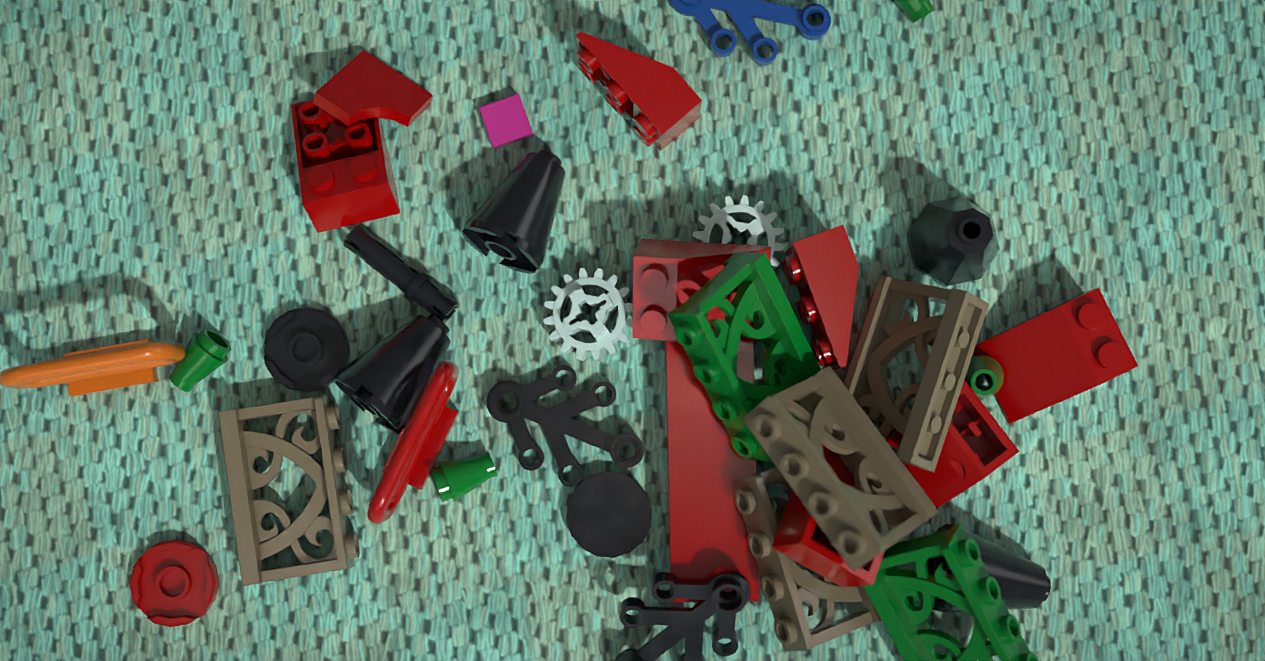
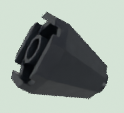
(953, 241)

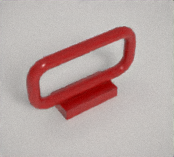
(417, 443)

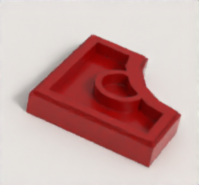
(372, 90)

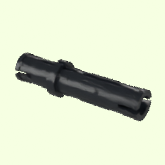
(409, 280)

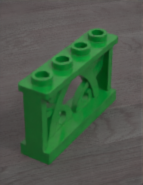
(715, 353)
(968, 589)

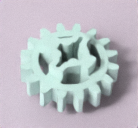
(726, 224)
(573, 325)

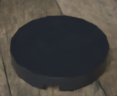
(317, 356)
(609, 514)

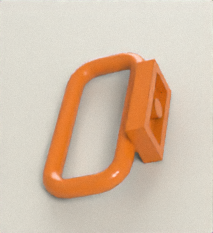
(97, 368)

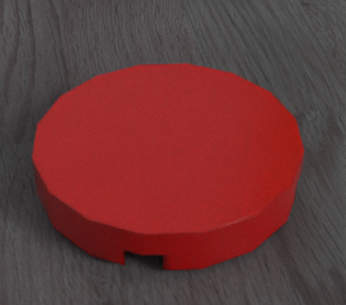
(189, 575)

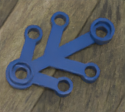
(741, 12)

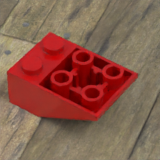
(644, 88)
(342, 168)
(827, 283)
(970, 452)
(807, 544)

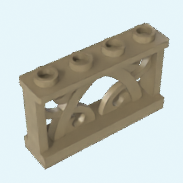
(884, 337)
(882, 482)
(252, 539)
(787, 583)

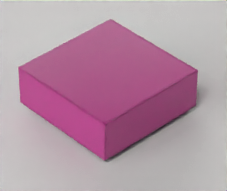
(506, 121)

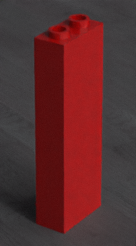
(704, 521)

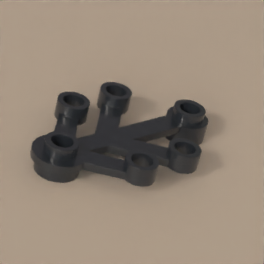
(557, 422)
(688, 621)

